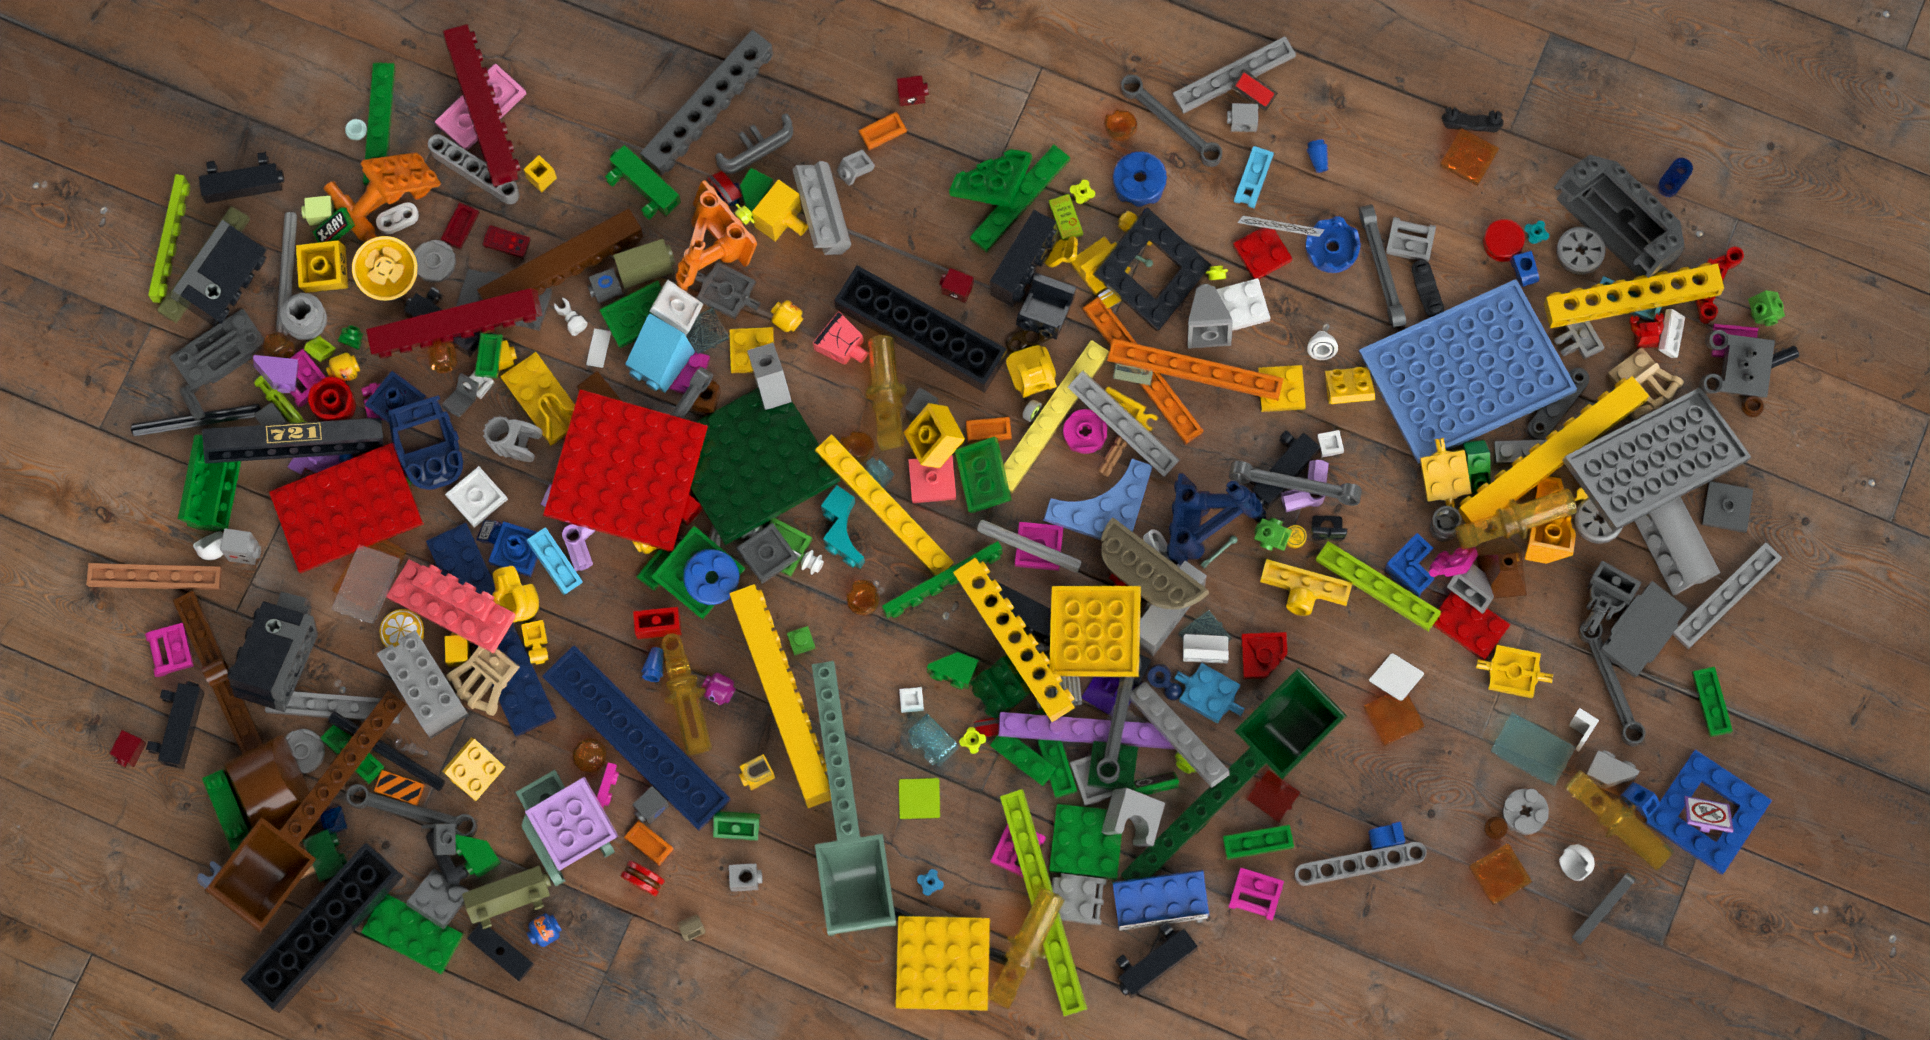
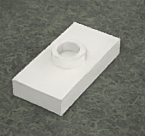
(1671, 333)

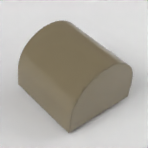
(691, 927)

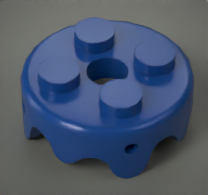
(1139, 192)
(1337, 232)
(706, 561)

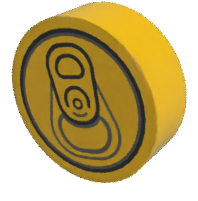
(1297, 537)

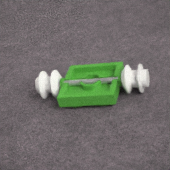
(799, 543)

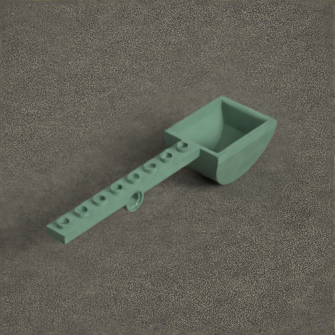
(853, 867)

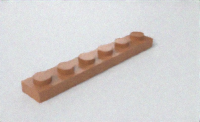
(154, 576)

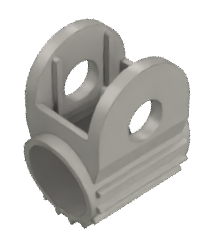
(515, 428)

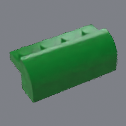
(208, 491)

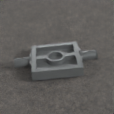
(726, 290)

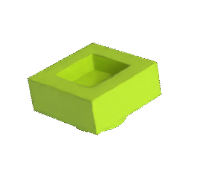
(319, 348)

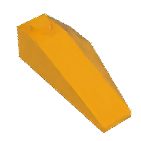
(1553, 539)

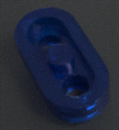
(1674, 178)

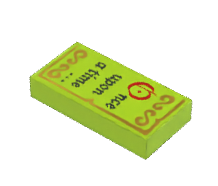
(1066, 217)

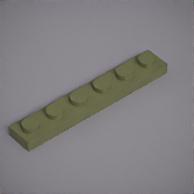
(171, 308)

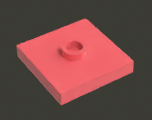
(932, 483)

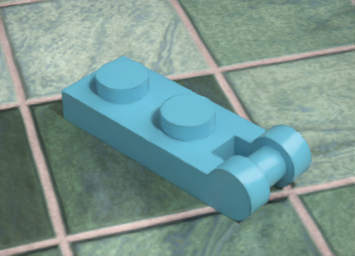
(1254, 176)

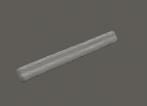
(1029, 546)

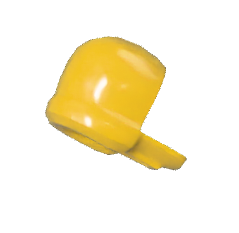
(513, 596)

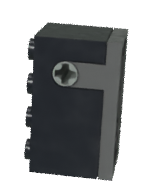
(221, 268)
(272, 656)

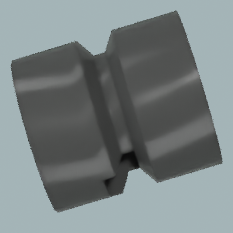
(1444, 523)

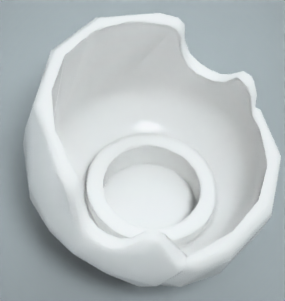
(209, 546)
(1577, 862)

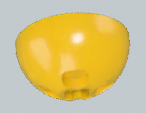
(387, 280)

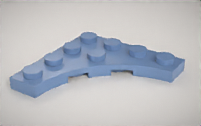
(1093, 515)

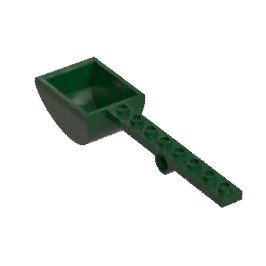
(1278, 735)

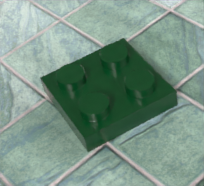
(1127, 764)

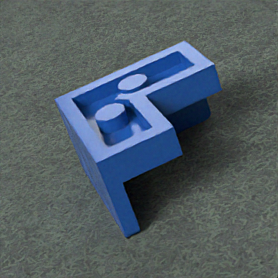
(1405, 566)

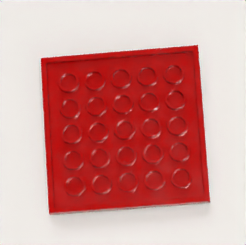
(625, 470)

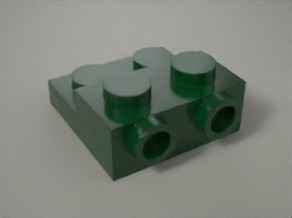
(1000, 687)

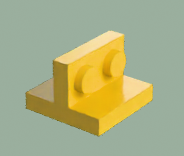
(1088, 262)

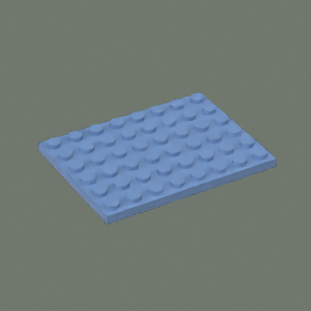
(1467, 370)

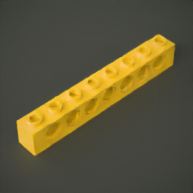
(1560, 316)
(1053, 707)

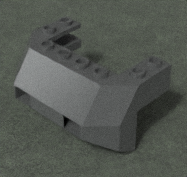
(1623, 214)

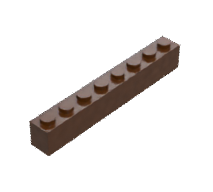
(568, 258)

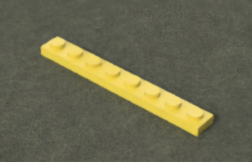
(1051, 416)

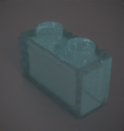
(932, 740)

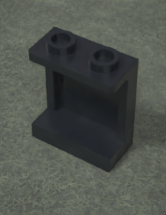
(1046, 306)

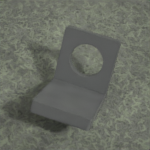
(461, 398)
(443, 838)

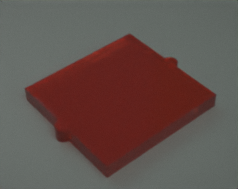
(1273, 796)

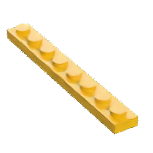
(884, 505)

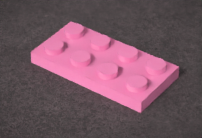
(456, 119)

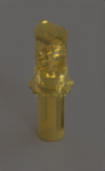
(885, 392)
(1517, 518)
(682, 689)
(1620, 821)
(1027, 946)

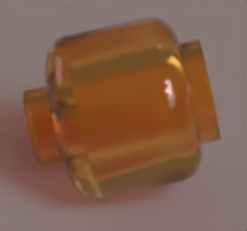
(278, 346)
(442, 357)

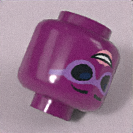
(718, 688)

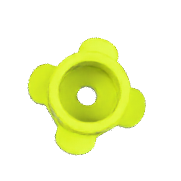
(1082, 197)
(744, 214)
(1217, 273)
(966, 740)

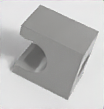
(769, 376)
(1140, 809)

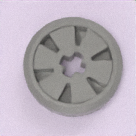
(1573, 260)
(1591, 529)

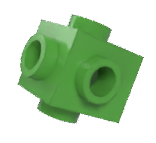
(1766, 308)
(1272, 534)

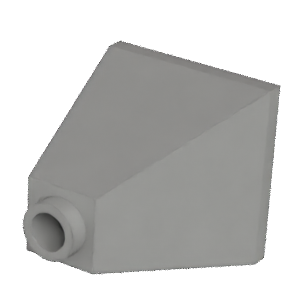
(1209, 320)

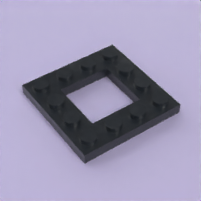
(1190, 263)

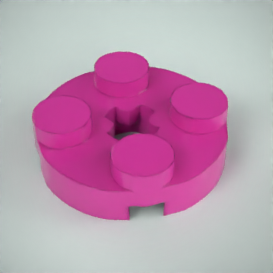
(1081, 443)

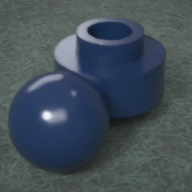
(1172, 690)

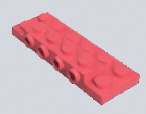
(451, 605)

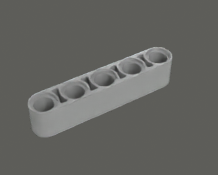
(465, 163)

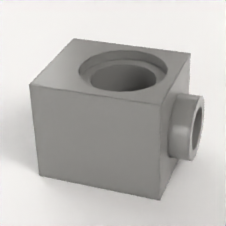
(1243, 117)
(735, 873)

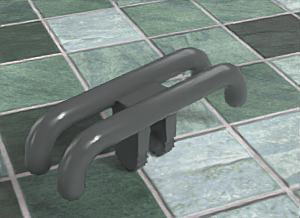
(757, 151)

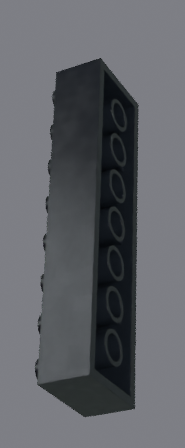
(920, 328)
(322, 927)

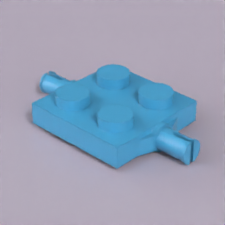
(1209, 693)

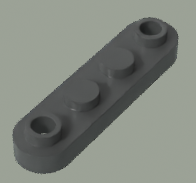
(1551, 414)

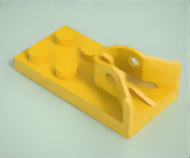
(540, 397)

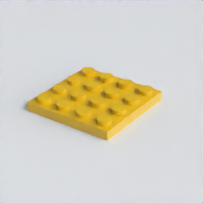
(1095, 631)
(943, 963)

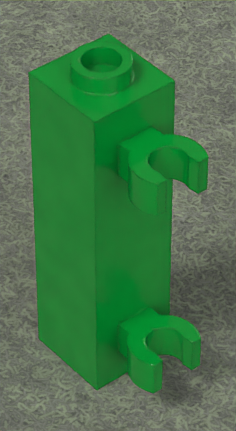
(644, 180)
(227, 808)

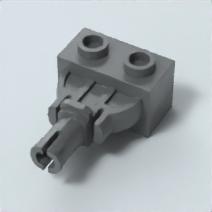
(1610, 592)

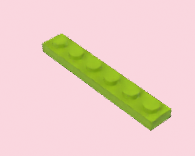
(167, 245)
(1378, 586)

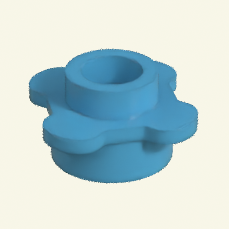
(928, 889)

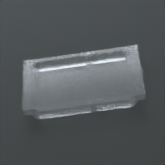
(366, 584)

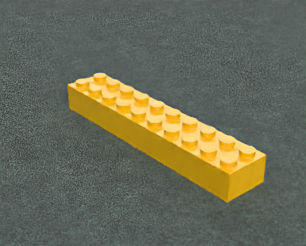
(779, 689)

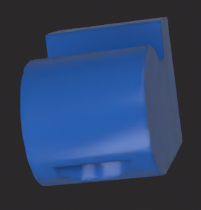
(1525, 268)
(1642, 798)
(1386, 836)

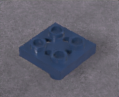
(389, 396)

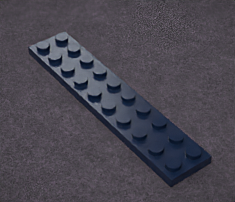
(524, 696)
(636, 738)

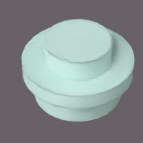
(356, 129)

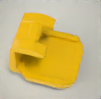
(1031, 370)

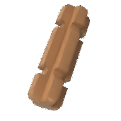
(1112, 456)

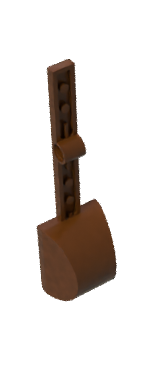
(266, 773)
(270, 860)

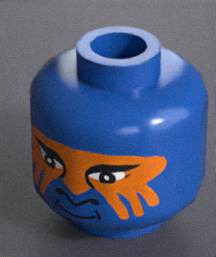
(543, 930)

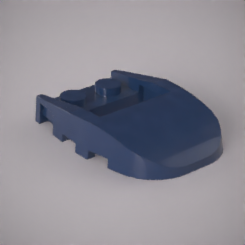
(432, 465)

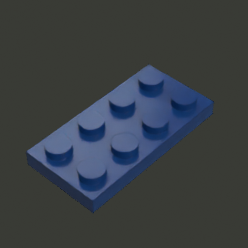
(1160, 898)

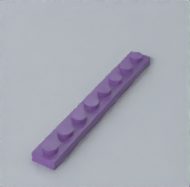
(1078, 730)

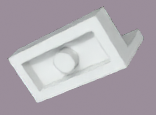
(1205, 648)
(1584, 724)

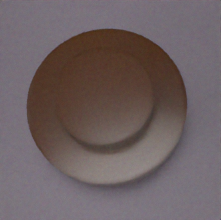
(1752, 406)
(1495, 828)

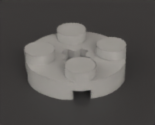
(1530, 799)

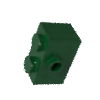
(327, 854)

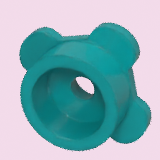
(1535, 238)

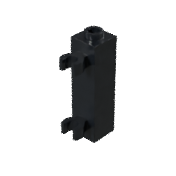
(240, 182)
(419, 306)
(1291, 464)
(180, 726)
(1157, 963)

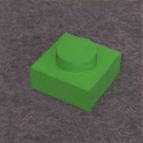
(801, 640)

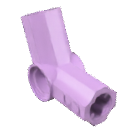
(1297, 499)
(578, 549)

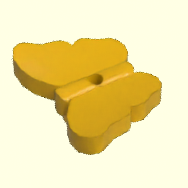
(1063, 251)

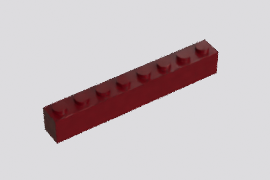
(480, 105)
(454, 322)

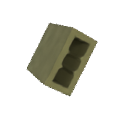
(644, 263)

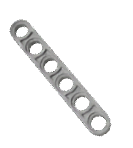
(1359, 860)

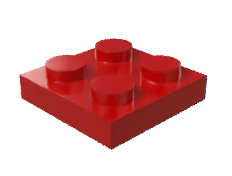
(1262, 252)

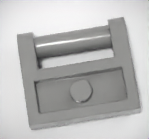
(1409, 245)

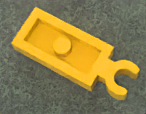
(1133, 407)

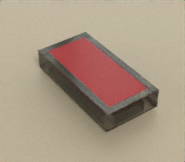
(1254, 89)

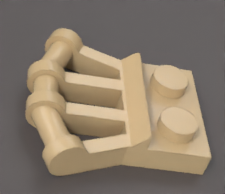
(1643, 369)
(497, 670)

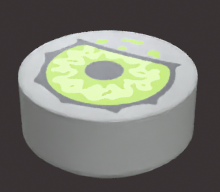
(1031, 410)

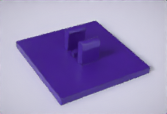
(1103, 693)

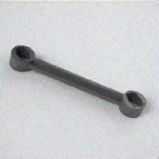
(1171, 120)
(1369, 222)
(698, 384)
(1346, 493)
(1613, 686)
(1117, 728)
(408, 810)

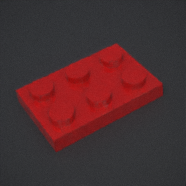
(1470, 627)

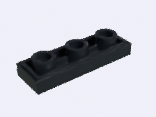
(490, 942)

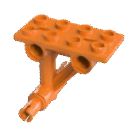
(388, 182)
(731, 237)

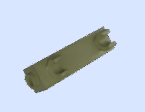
(507, 895)

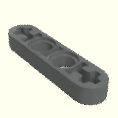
(1604, 907)

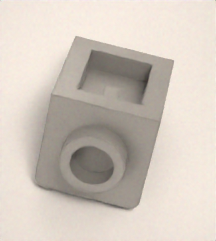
(854, 166)

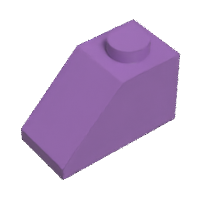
(278, 372)

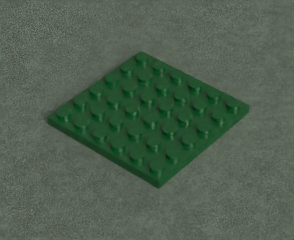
(756, 465)

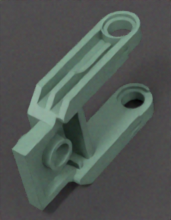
(533, 795)

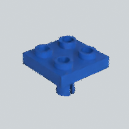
(513, 549)

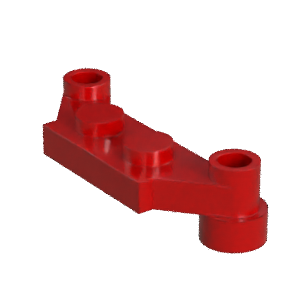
(1706, 305)

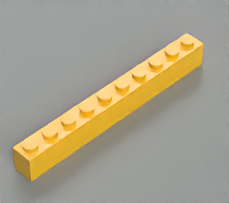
(1548, 457)

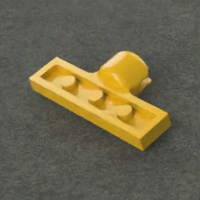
(1305, 586)

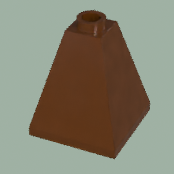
(1504, 574)

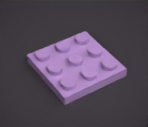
(571, 823)

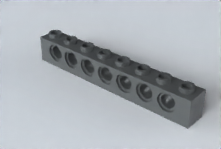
(753, 45)

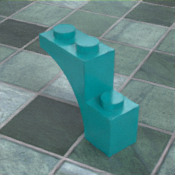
(838, 508)

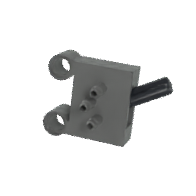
(1745, 364)

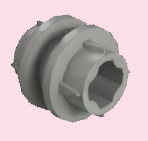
(293, 311)

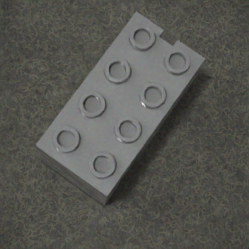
(423, 685)

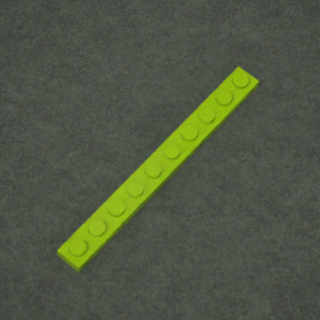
(1036, 877)

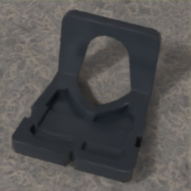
(1323, 533)

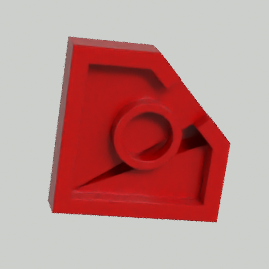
(1262, 653)

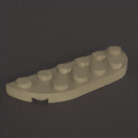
(1143, 566)

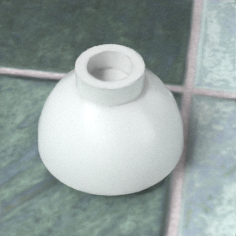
(1322, 346)

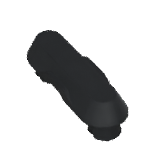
(1485, 123)
(1427, 288)
(450, 872)

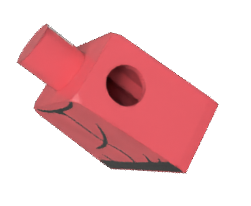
(840, 341)

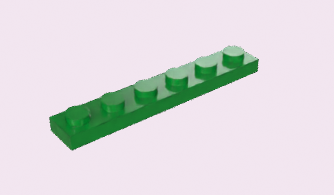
(380, 112)
(1031, 186)
(935, 584)

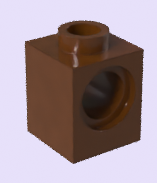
(709, 405)

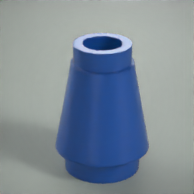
(1318, 155)
(653, 666)

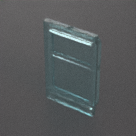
(1533, 749)

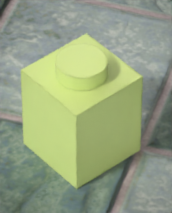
(317, 209)

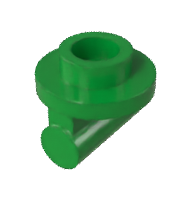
(351, 337)

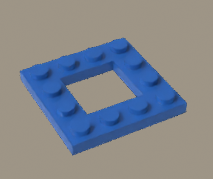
(1703, 770)

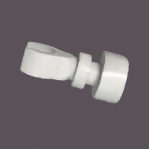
(575, 323)

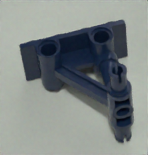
(1192, 505)

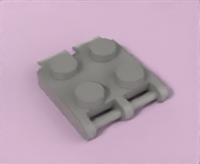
(1079, 898)

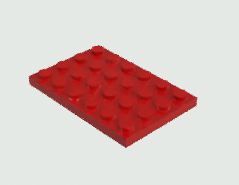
(345, 508)

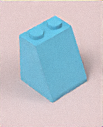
(659, 354)

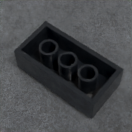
(1024, 258)

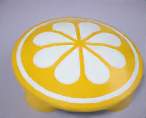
(399, 624)

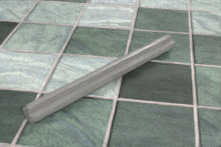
(287, 264)

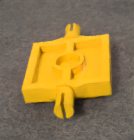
(1445, 474)
(1514, 671)

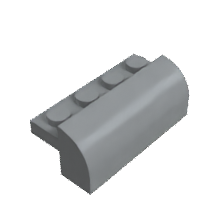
(822, 208)
(1677, 546)

